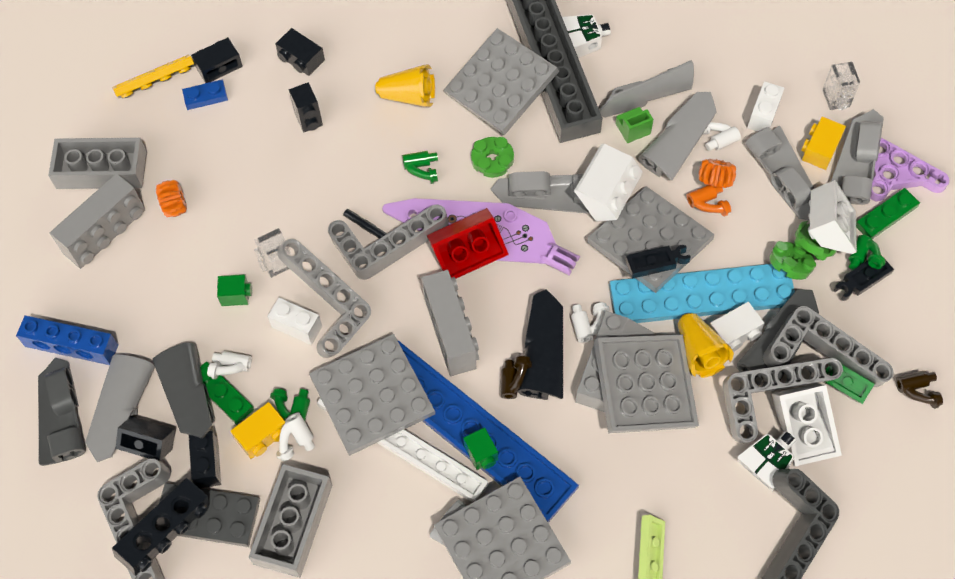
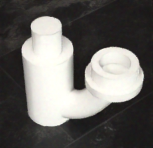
(726, 137)
(581, 322)
(228, 363)
(297, 426)

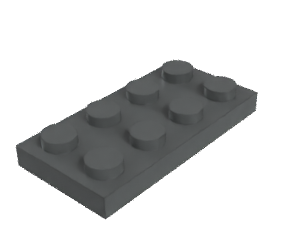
(227, 520)

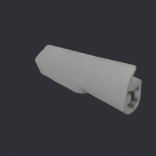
(639, 93)
(680, 136)
(858, 157)
(786, 171)
(540, 191)
(117, 402)

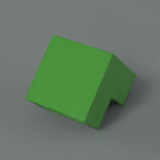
(634, 124)

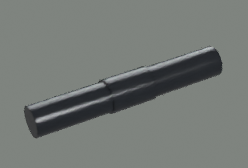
(364, 224)

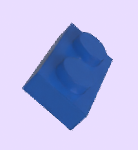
(204, 94)

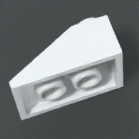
(809, 419)

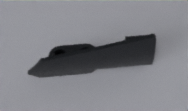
(544, 348)

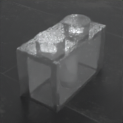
(841, 86)
(267, 252)

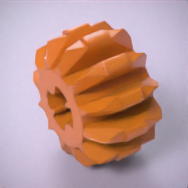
(717, 173)
(171, 198)

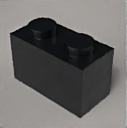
(300, 52)
(217, 60)
(306, 107)
(145, 438)
(205, 460)

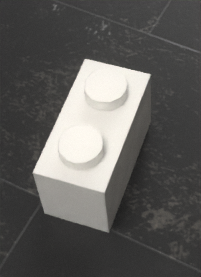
(765, 107)
(295, 321)
(738, 326)

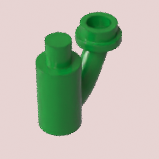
(420, 159)
(864, 244)
(299, 405)

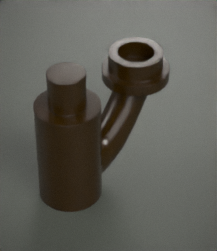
(512, 378)
(917, 380)

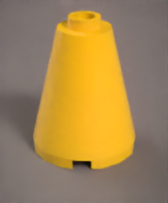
(408, 86)
(703, 346)

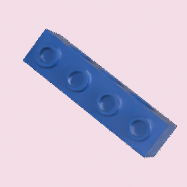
(67, 340)

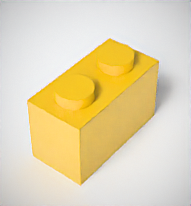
(823, 143)
(258, 431)

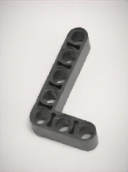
(817, 515)

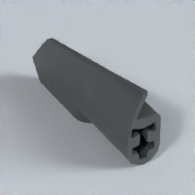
(754, 357)
(184, 389)
(58, 421)

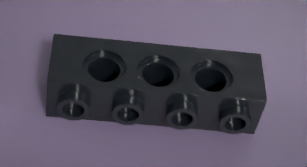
(184, 495)

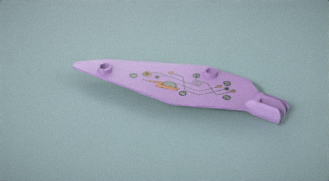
(523, 234)

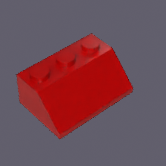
(468, 244)

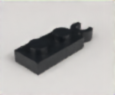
(656, 260)
(862, 279)

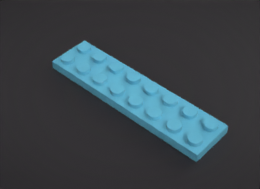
(702, 293)

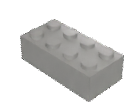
(93, 161)
(98, 221)
(450, 323)
(290, 521)

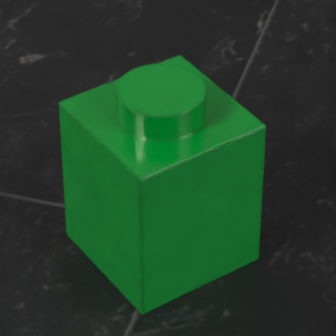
(233, 290)
(481, 449)

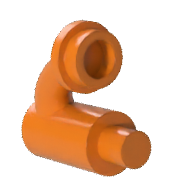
(700, 196)

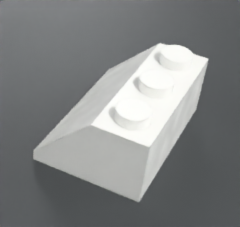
(608, 183)
(832, 218)

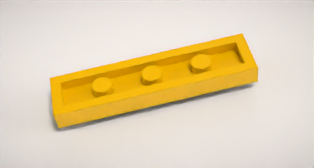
(145, 80)

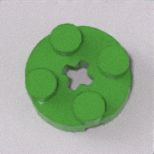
(492, 145)
(805, 242)
(792, 259)

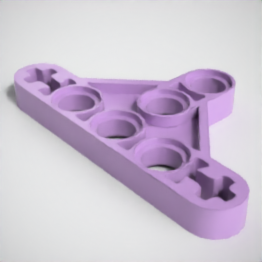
(903, 173)

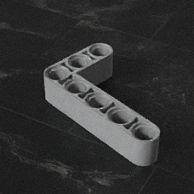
(386, 243)
(329, 294)
(826, 345)
(771, 382)
(123, 503)

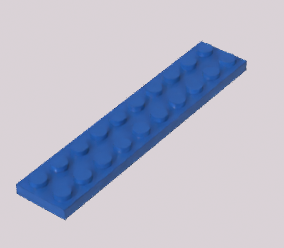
(460, 416)

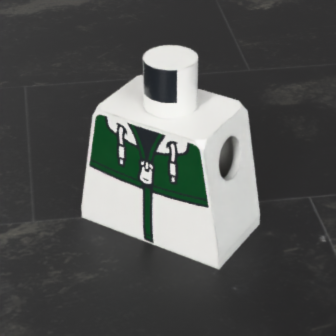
(585, 33)
(767, 457)

